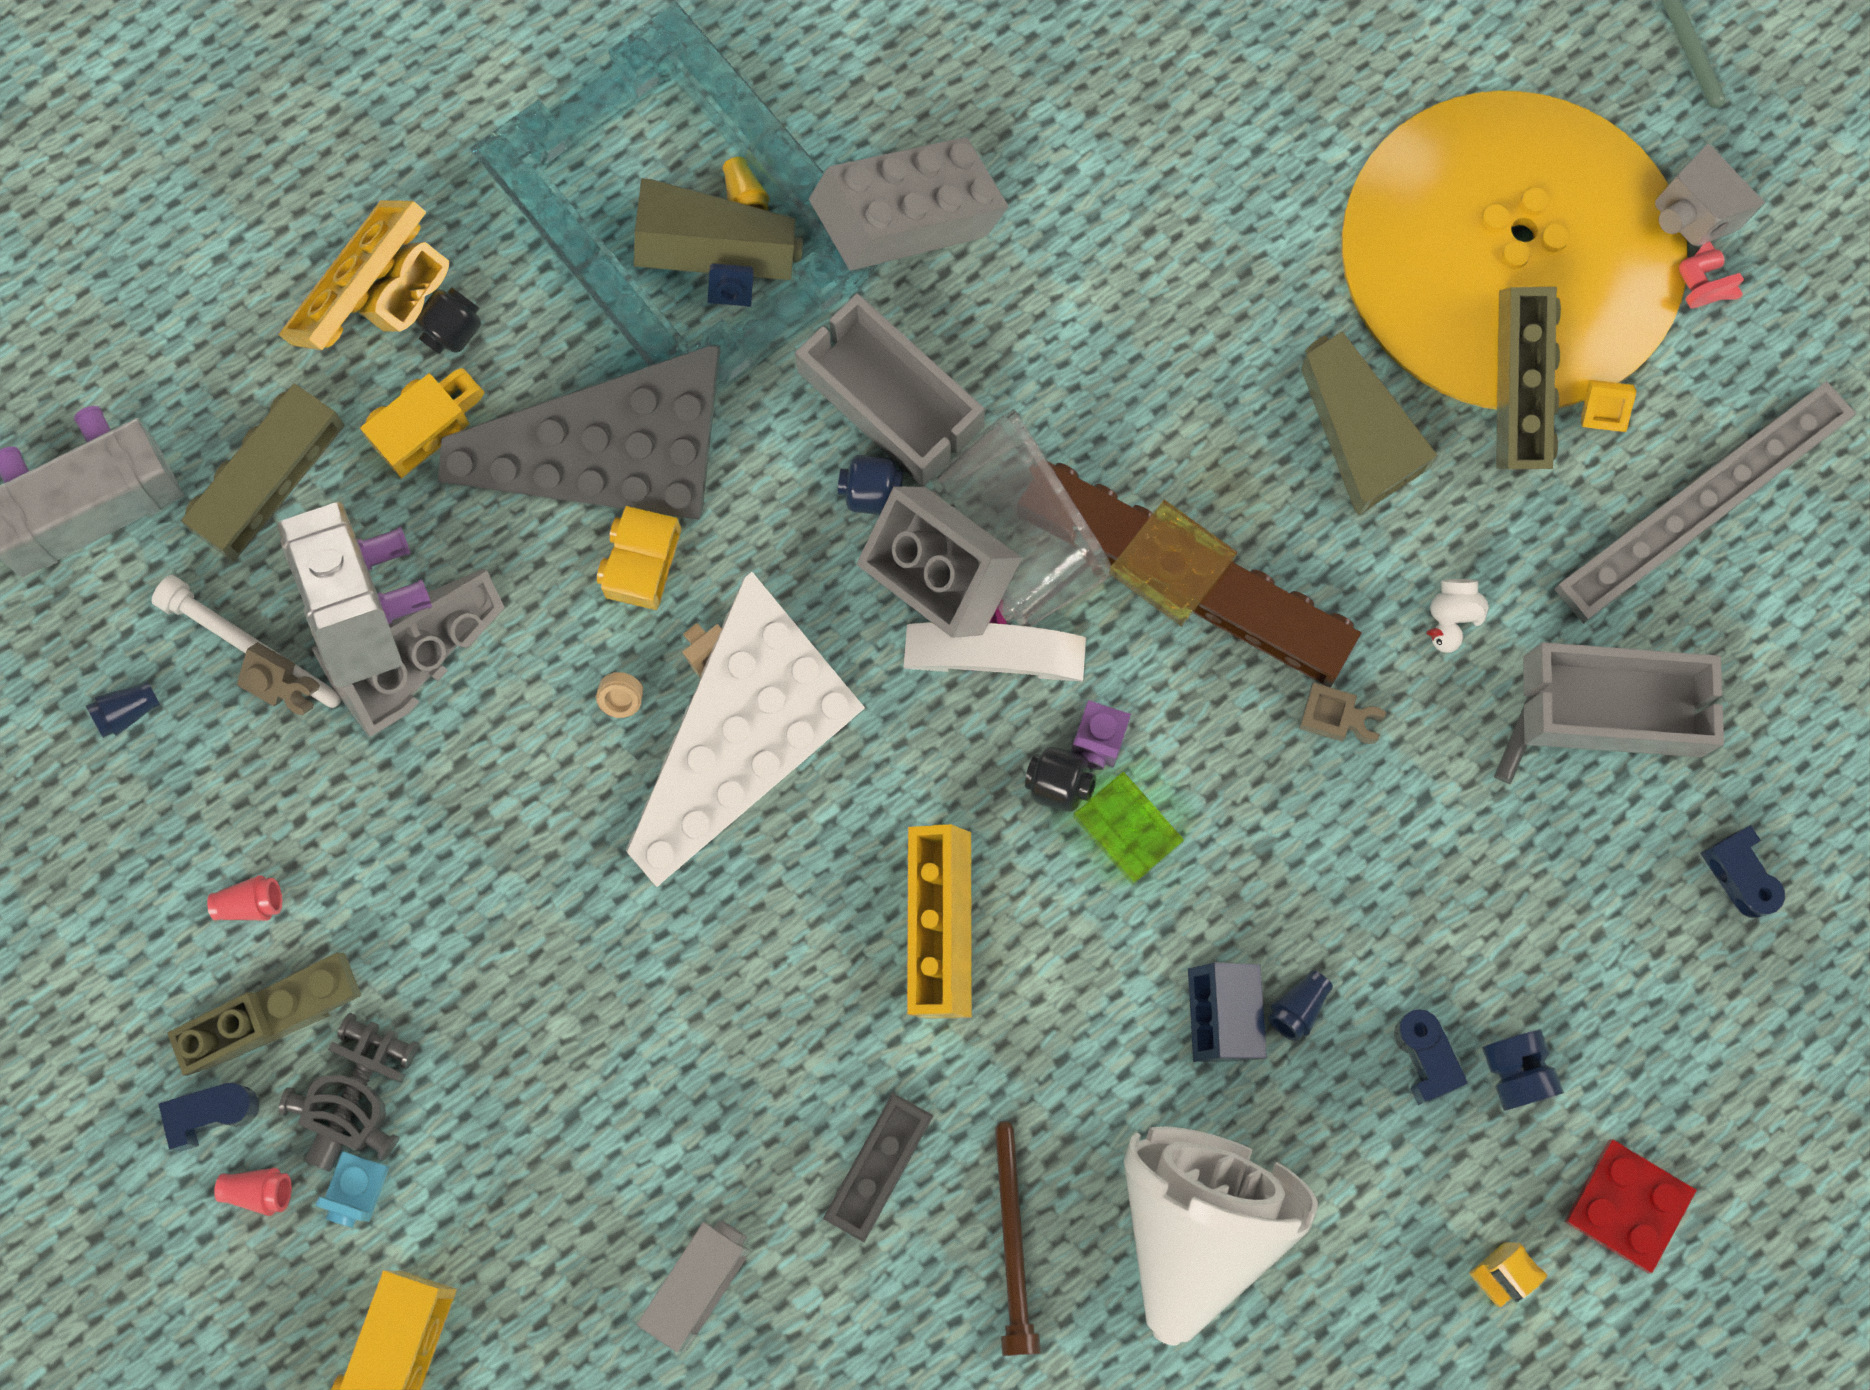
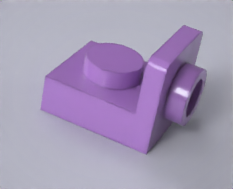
(1100, 734)

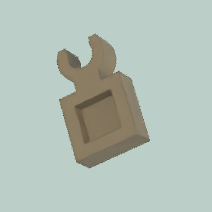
(271, 679)
(1333, 713)

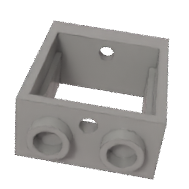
(695, 1285)

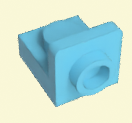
(353, 1190)

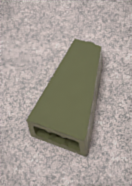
(694, 230)
(1363, 423)

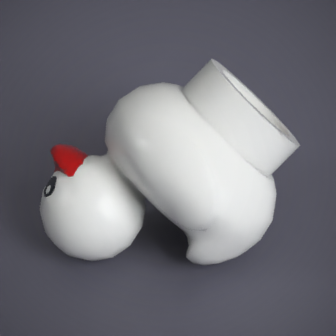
(1456, 604)

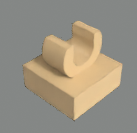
(700, 647)

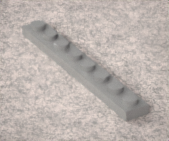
(1704, 502)

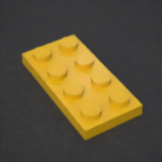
(352, 273)

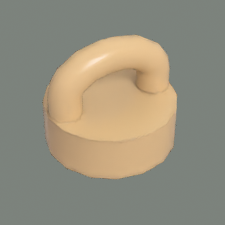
(619, 695)

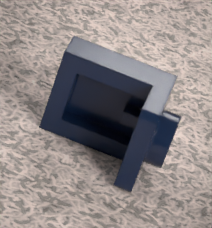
(730, 284)

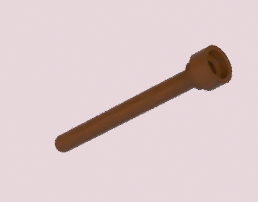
(1019, 1334)

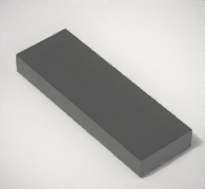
(878, 1167)

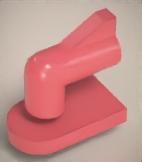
(1703, 291)

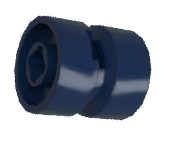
(1520, 1087)

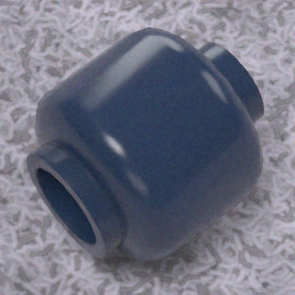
(868, 483)

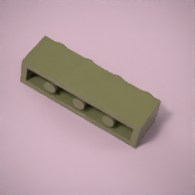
(262, 472)

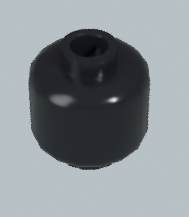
(448, 321)
(1060, 779)

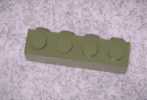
(1527, 378)

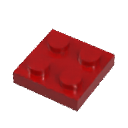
(1630, 1206)

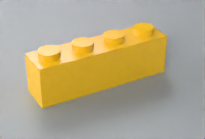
(939, 922)

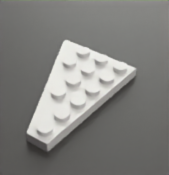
(750, 723)

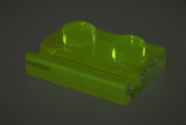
(1128, 828)

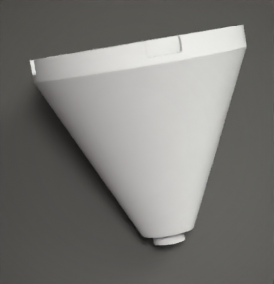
(1206, 1224)

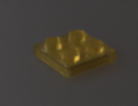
(1173, 563)

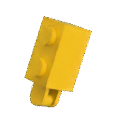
(418, 419)

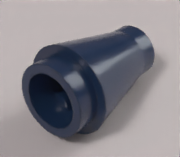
(121, 708)
(1299, 1007)

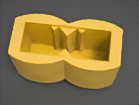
(400, 295)
(639, 558)

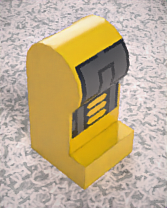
(1508, 1274)

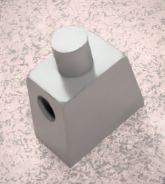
(1707, 200)

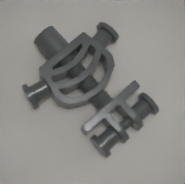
(331, 1137)

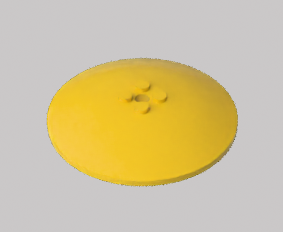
(1436, 243)

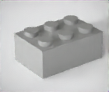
(938, 561)

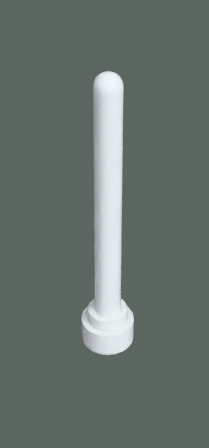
(175, 597)

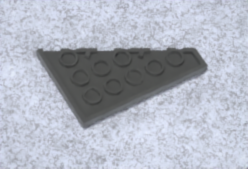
(608, 444)

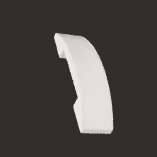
(999, 649)

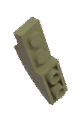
(265, 1015)

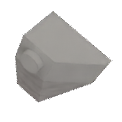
(423, 641)

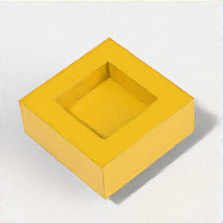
(1608, 405)

